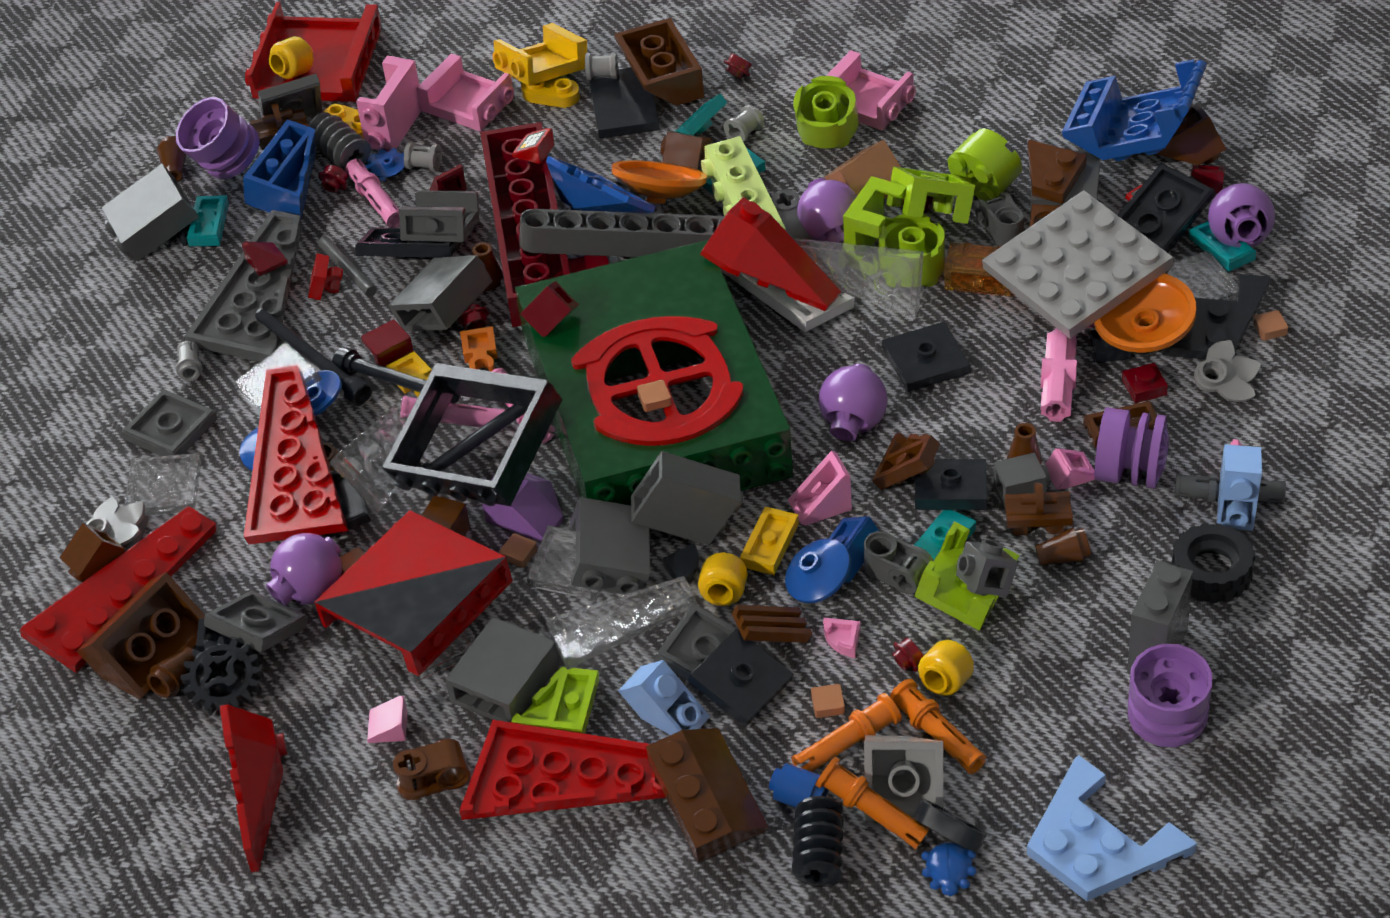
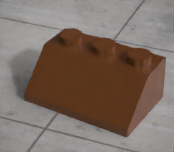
(662, 61)
(143, 633)
(705, 791)

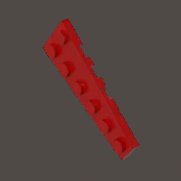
(85, 609)

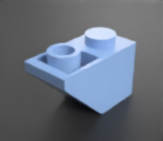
(1239, 486)
(663, 699)

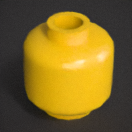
(291, 57)
(722, 579)
(946, 667)

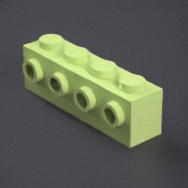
(736, 176)

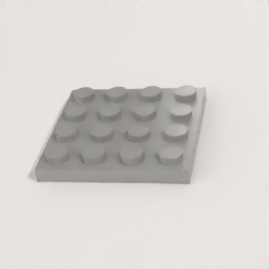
(1077, 263)

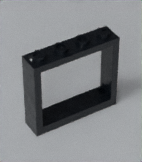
(428, 411)

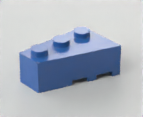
(282, 171)

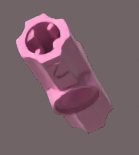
(1058, 376)

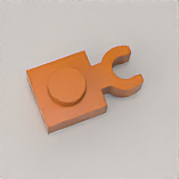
(479, 348)

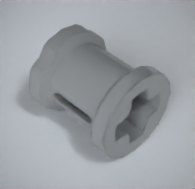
(601, 66)
(743, 124)
(422, 156)

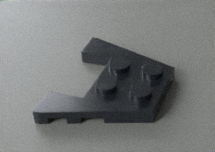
(1221, 319)

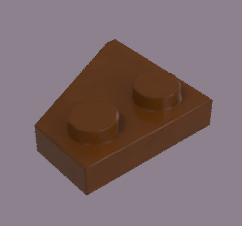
(1053, 170)
(905, 459)

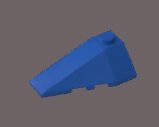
(591, 191)

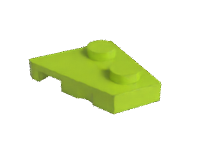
(563, 702)

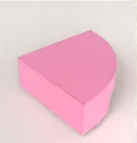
(842, 635)

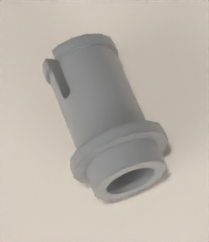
(189, 366)

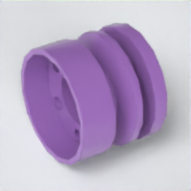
(217, 138)
(1131, 448)
(1169, 695)

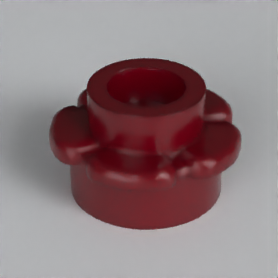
(737, 66)
(333, 178)
(474, 317)
(907, 655)

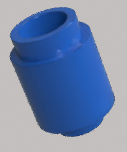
(794, 784)

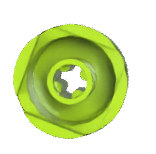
(826, 112)
(985, 163)
(918, 235)

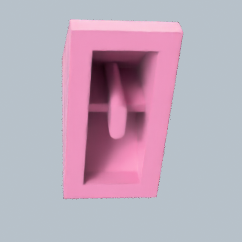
(823, 492)

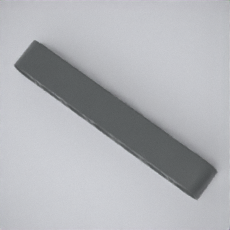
(611, 232)

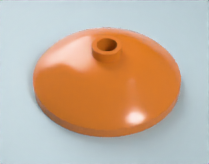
(658, 179)
(1151, 317)

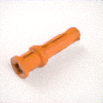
(926, 716)
(860, 724)
(855, 792)

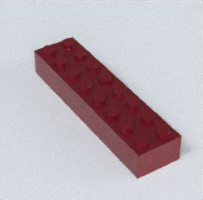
(514, 188)

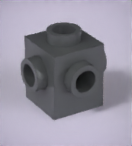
(986, 568)

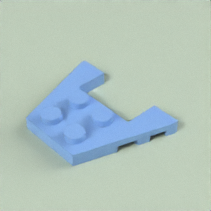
(1089, 850)

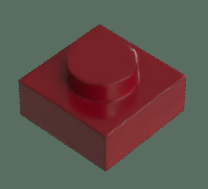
(1144, 383)

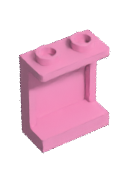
(463, 95)
(877, 96)
(395, 108)

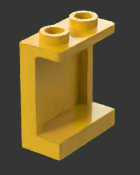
(554, 57)

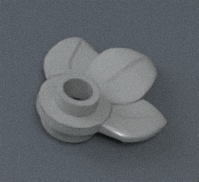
(1231, 371)
(118, 521)

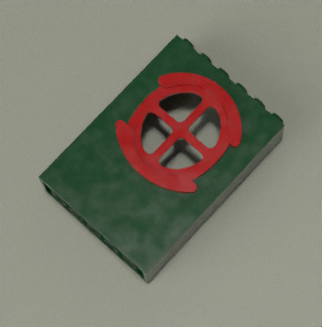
(637, 321)

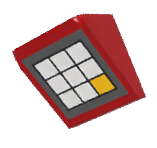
(535, 146)

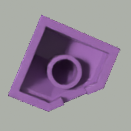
(531, 510)

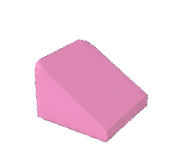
(1069, 468)
(388, 721)

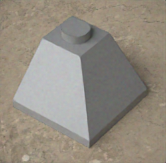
(904, 770)

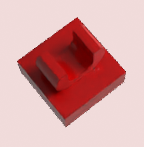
(324, 277)

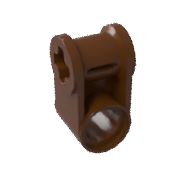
(434, 767)

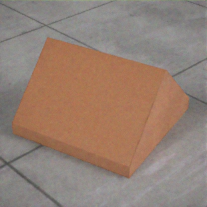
(872, 161)

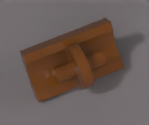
(271, 123)
(1038, 510)

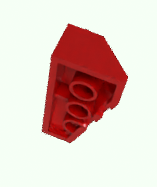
(760, 247)
(255, 774)

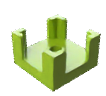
(940, 186)
(866, 214)
(948, 592)

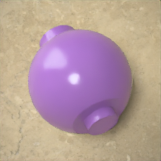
(823, 209)
(1244, 211)
(852, 401)
(304, 568)

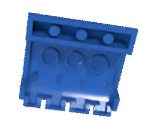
(1134, 124)

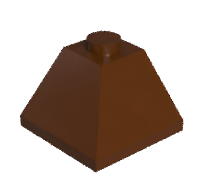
(1195, 139)

